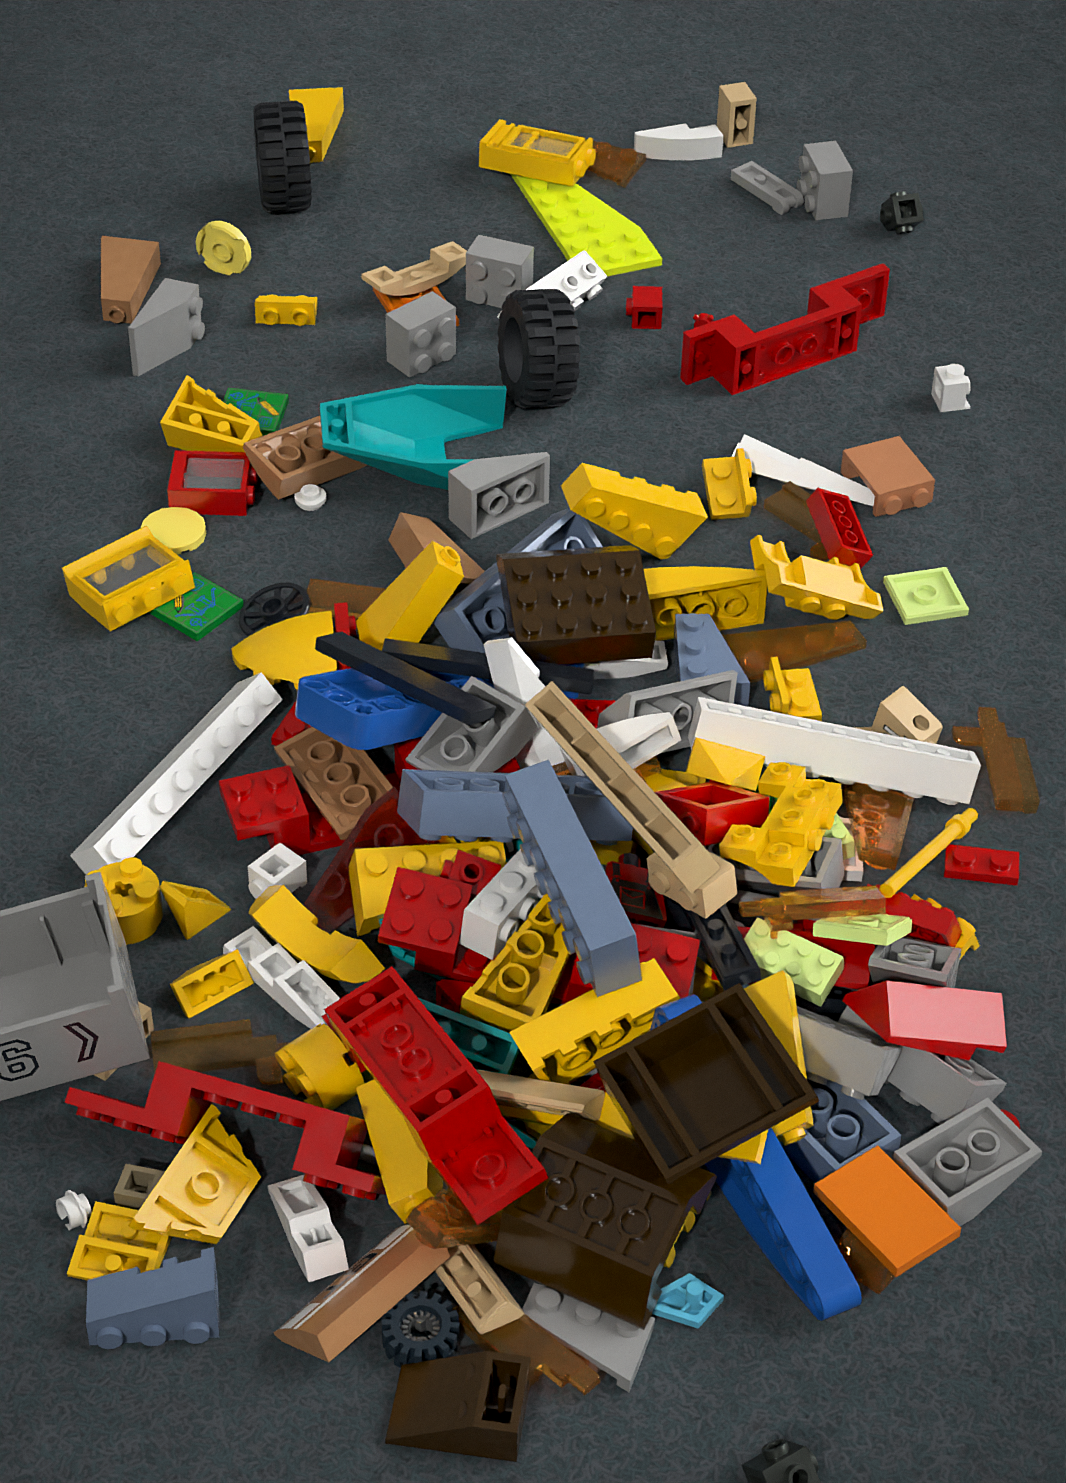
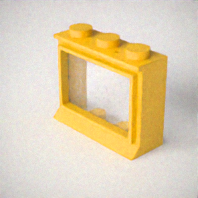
(127, 578)

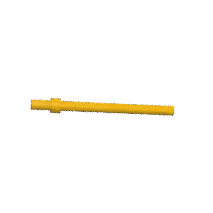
(954, 829)

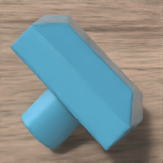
(688, 1301)

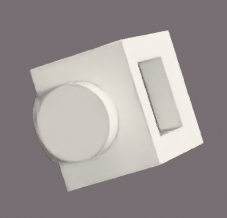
(950, 388)
(277, 867)

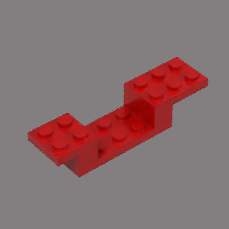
(828, 331)
(273, 805)
(427, 918)
(436, 1093)
(182, 1097)

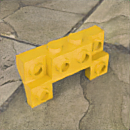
(815, 585)
(791, 829)

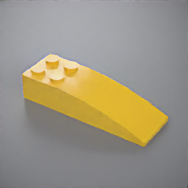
(728, 594)

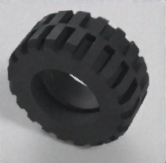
(282, 156)
(538, 348)

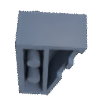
(704, 652)
(156, 1304)

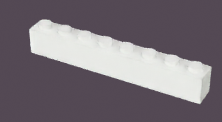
(840, 751)
(178, 775)

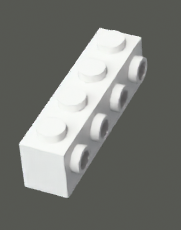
(576, 278)
(500, 908)

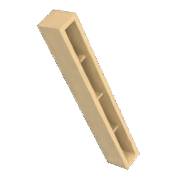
(623, 787)

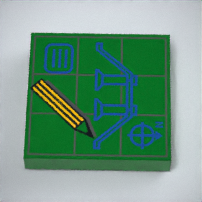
(262, 406)
(199, 609)

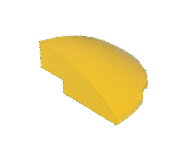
(287, 649)

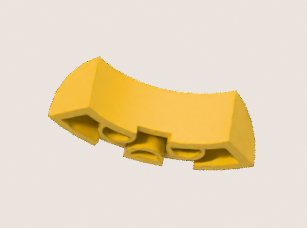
(297, 933)

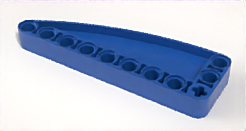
(367, 712)
(782, 1215)

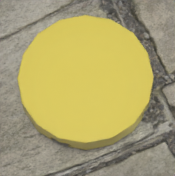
(223, 247)
(177, 528)

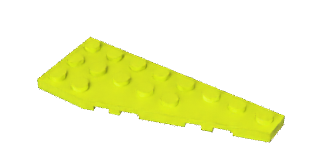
(586, 223)

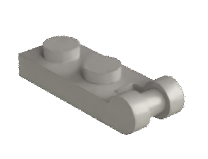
(767, 187)

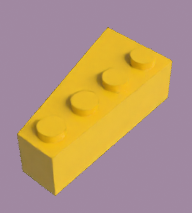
(636, 511)
(375, 868)
(522, 976)
(574, 1035)

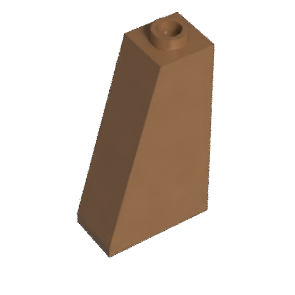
(126, 276)
(414, 534)

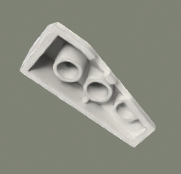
(518, 679)

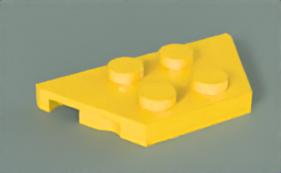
(200, 1187)

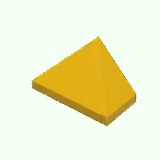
(725, 764)
(192, 907)
(211, 983)

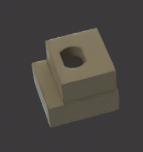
(135, 1185)

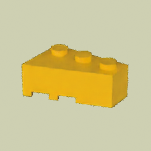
(205, 423)

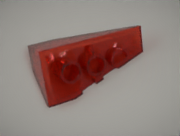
(377, 827)

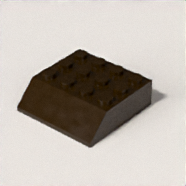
(578, 604)
(703, 1083)

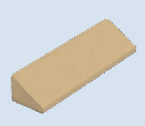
(544, 1095)
(478, 1289)

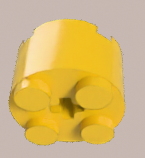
(134, 897)
(319, 1068)

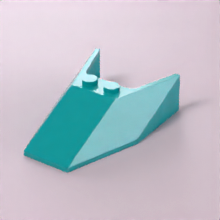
(408, 426)

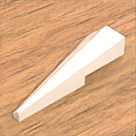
(782, 467)

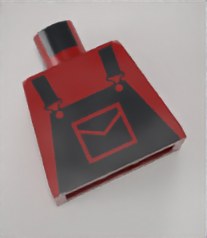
(634, 892)

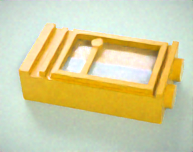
(536, 153)

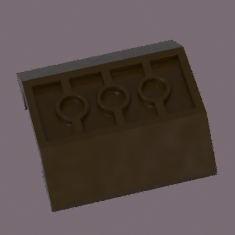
(598, 1220)

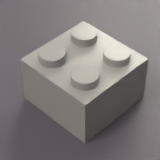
(825, 180)
(497, 270)
(421, 334)

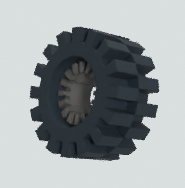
(420, 1315)

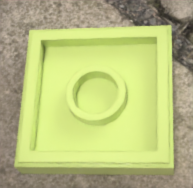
(925, 595)
(871, 929)

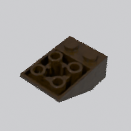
(462, 1405)

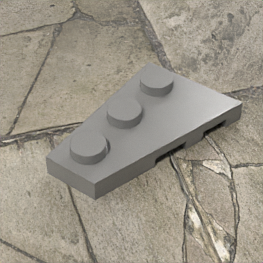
(597, 1336)

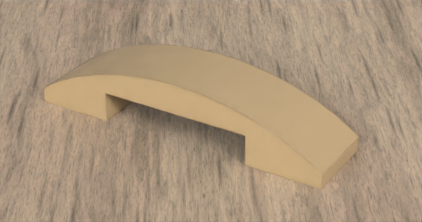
(443, 264)

